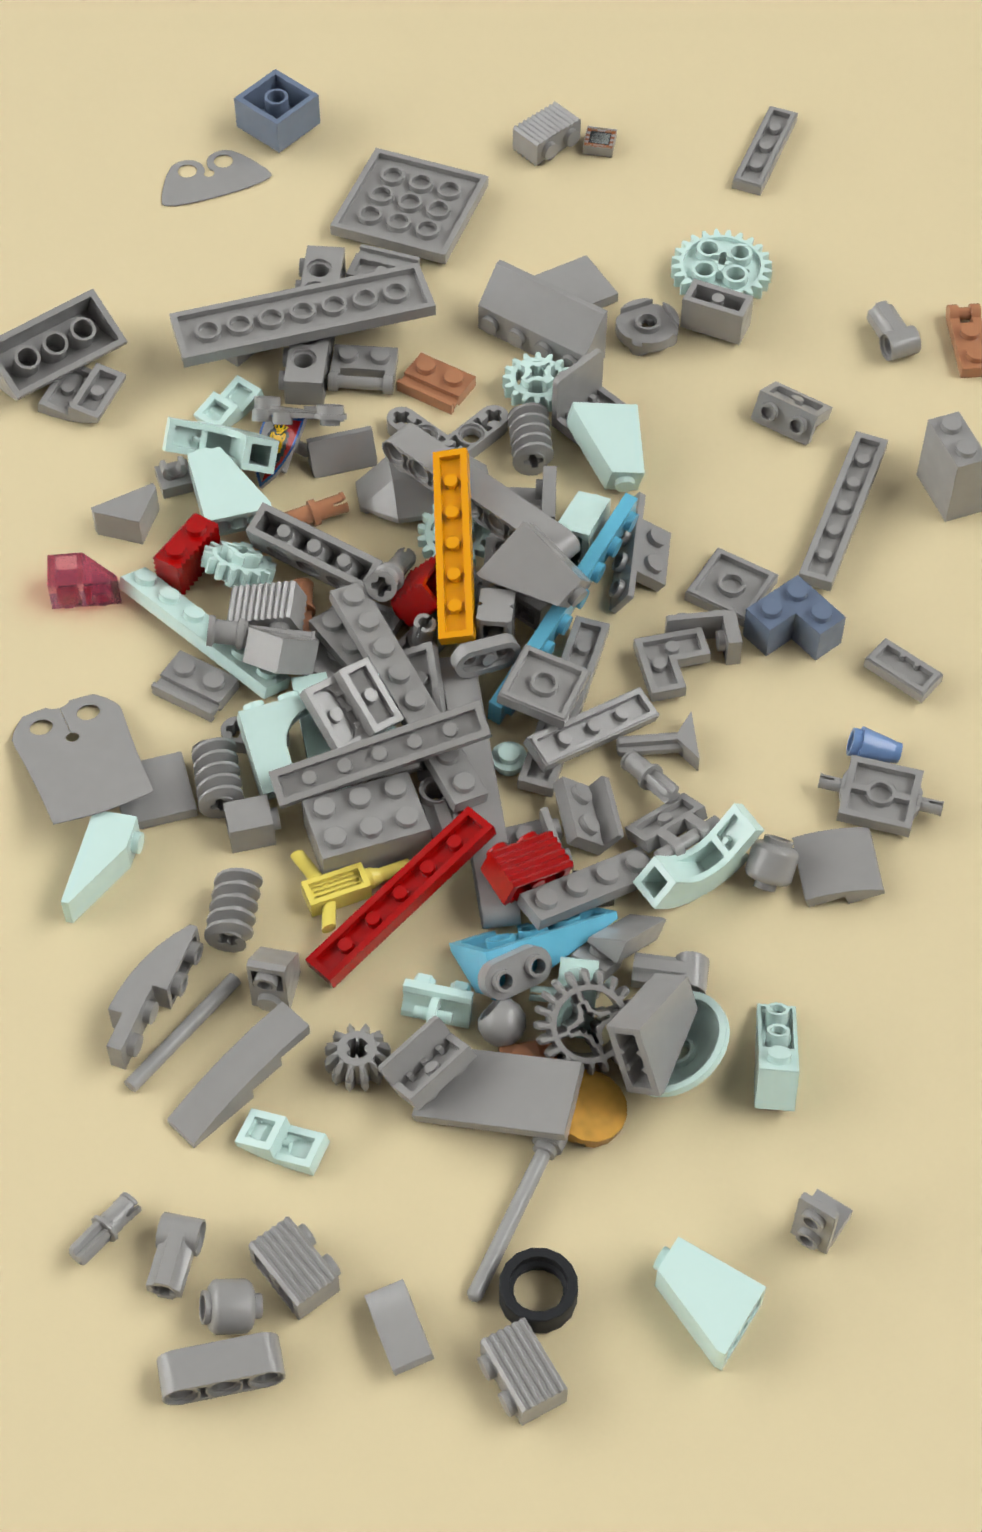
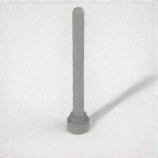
(544, 1150)

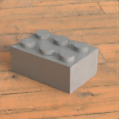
(366, 824)

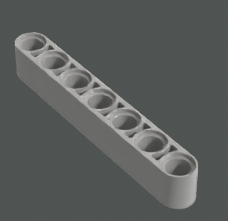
(491, 501)

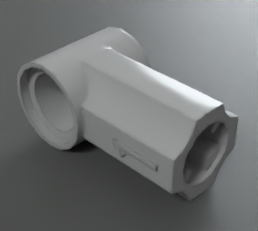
(894, 336)
(436, 811)
(685, 963)
(177, 1243)

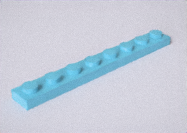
(592, 565)

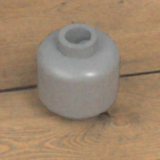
(771, 862)
(230, 1306)

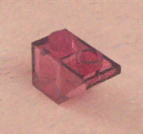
(80, 582)

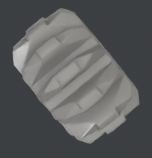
(356, 1044)

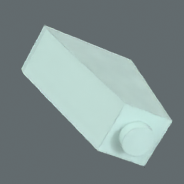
(610, 442)
(223, 490)
(585, 519)
(708, 1298)

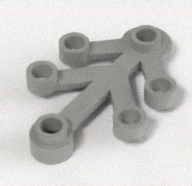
(270, 405)

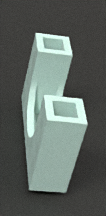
(265, 735)

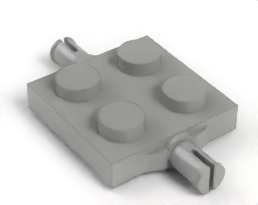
(880, 795)

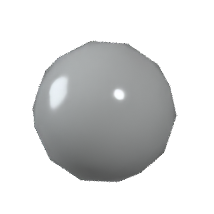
(502, 1023)

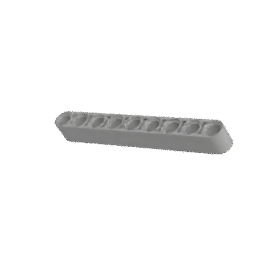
(492, 911)

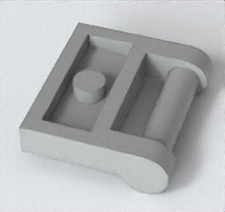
(363, 368)

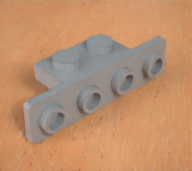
(639, 559)

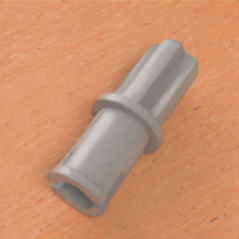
(650, 776)
(104, 1228)

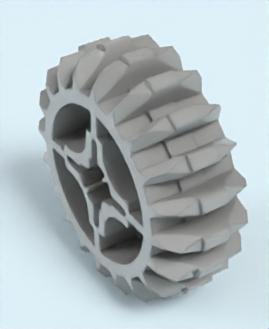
(568, 1028)

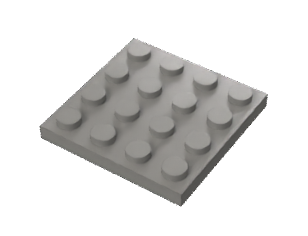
(409, 205)

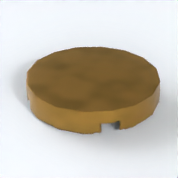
(598, 1111)

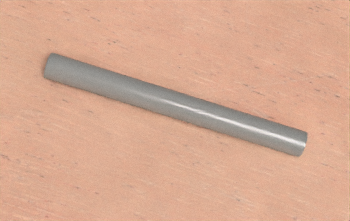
(182, 1032)

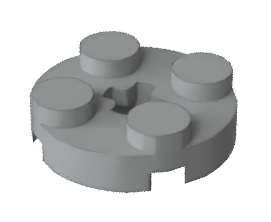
(647, 339)

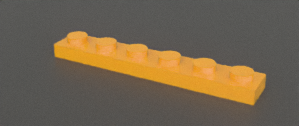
(454, 547)

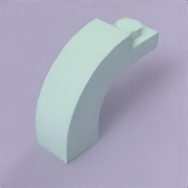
(245, 448)
(684, 878)

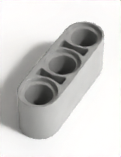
(220, 1368)

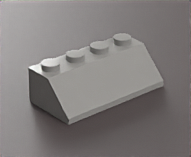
(540, 316)
(56, 344)

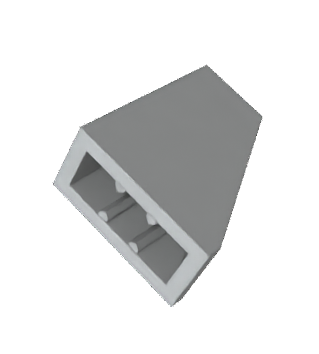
(536, 568)
(652, 1032)

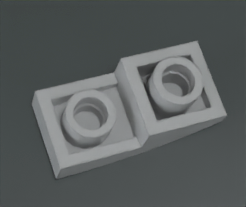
(399, 1327)

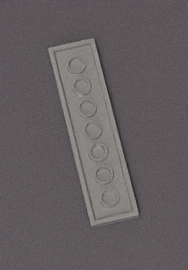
(302, 314)

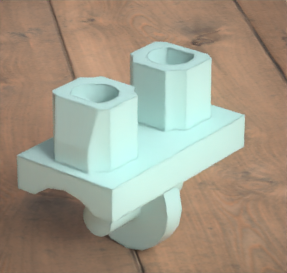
(426, 999)

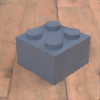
(277, 110)

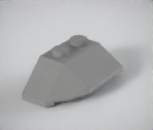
(396, 495)

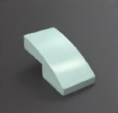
(231, 404)
(281, 1143)

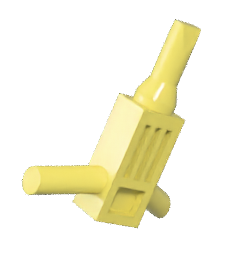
(339, 887)

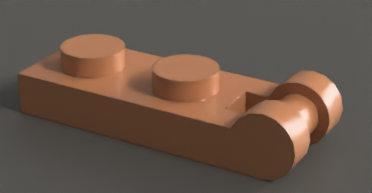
(966, 338)

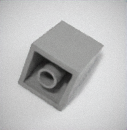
(951, 467)

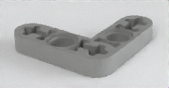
(474, 426)

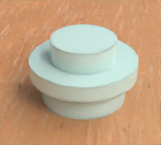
(508, 758)

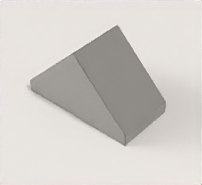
(128, 515)
(280, 652)

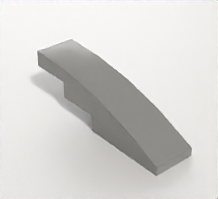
(238, 1072)

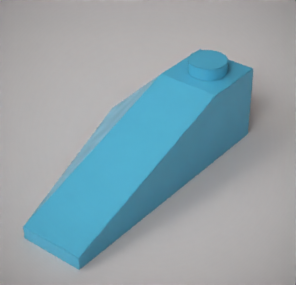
(557, 939)

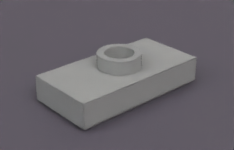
(903, 670)

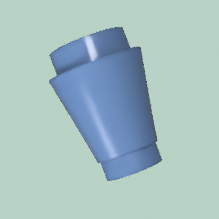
(873, 745)

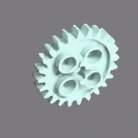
(722, 262)

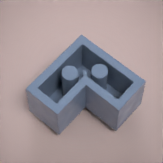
(796, 614)

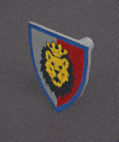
(289, 442)

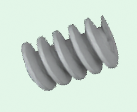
(530, 438)
(216, 775)
(233, 909)

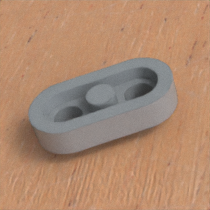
(485, 655)
(517, 969)

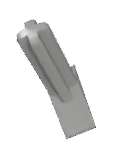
(679, 742)

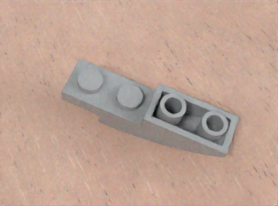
(150, 985)

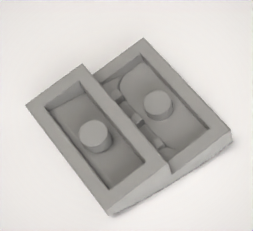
(82, 394)
(351, 705)
(838, 865)

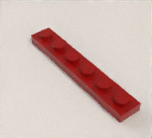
(400, 896)

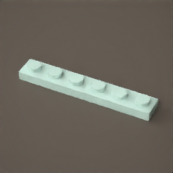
(192, 625)

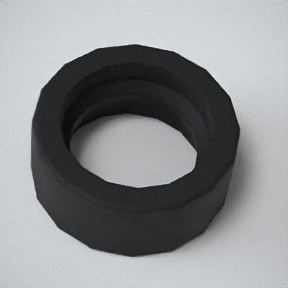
(550, 1262)

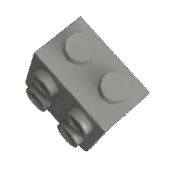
(579, 384)

